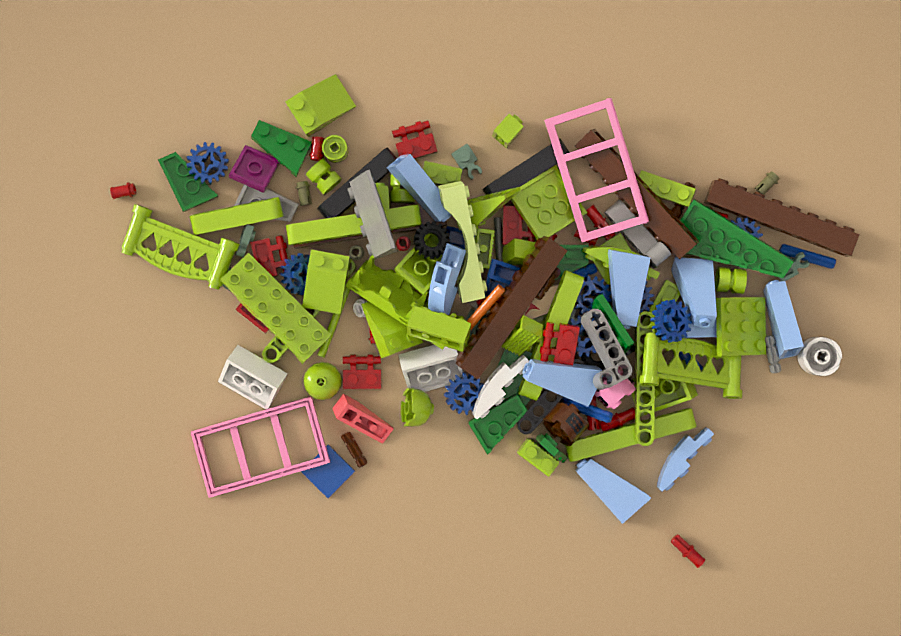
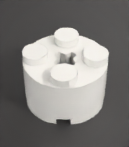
(828, 361)

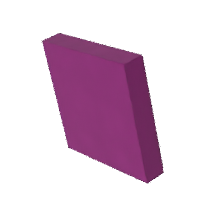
(254, 168)

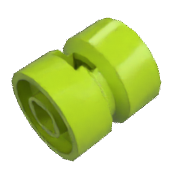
(335, 148)
(317, 174)
(399, 195)
(730, 280)

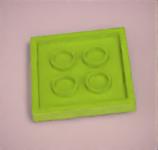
(545, 204)
(741, 326)

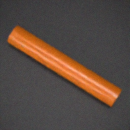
(486, 305)

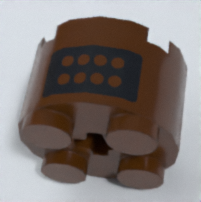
(565, 423)

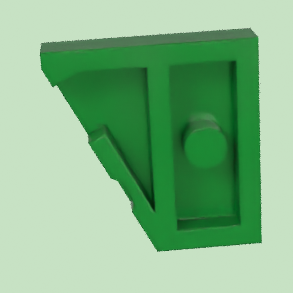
(573, 259)

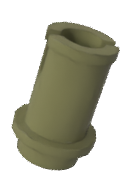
(770, 179)
(304, 193)
(360, 255)

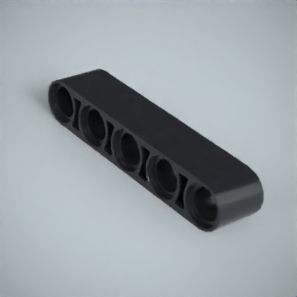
(526, 171)
(341, 200)
(547, 407)

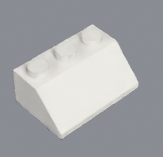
(429, 367)
(252, 377)

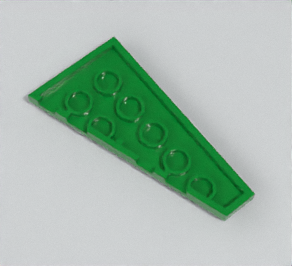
(730, 244)

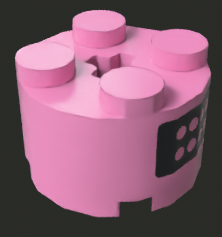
(611, 396)

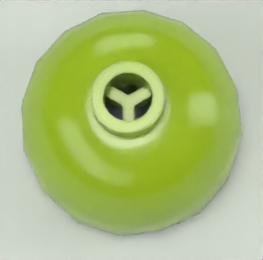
(331, 383)
(416, 408)

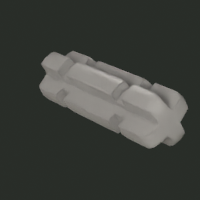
(772, 354)

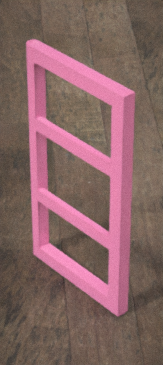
(563, 158)
(248, 480)

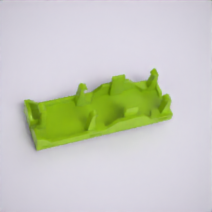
(388, 292)
(275, 308)

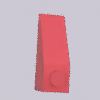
(361, 418)

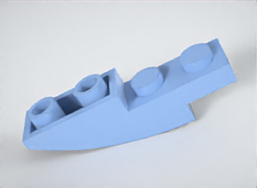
(443, 280)
(676, 463)

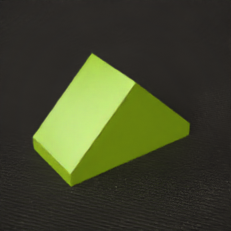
(516, 251)

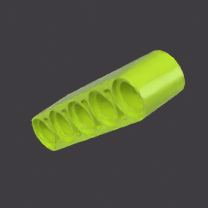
(236, 216)

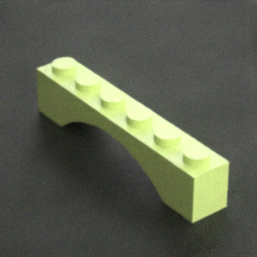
(469, 280)

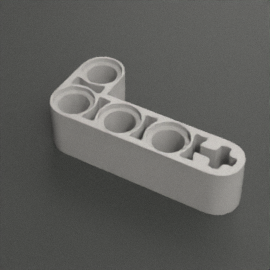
(638, 235)
(602, 348)

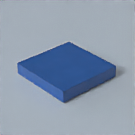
(330, 475)

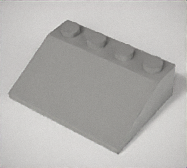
(373, 216)

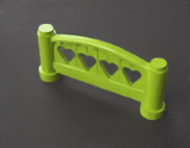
(143, 226)
(656, 367)

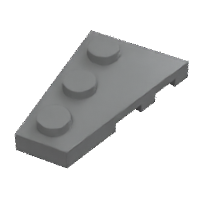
(250, 195)

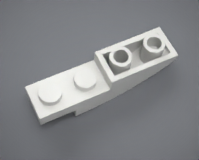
(491, 391)

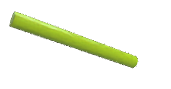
(332, 326)

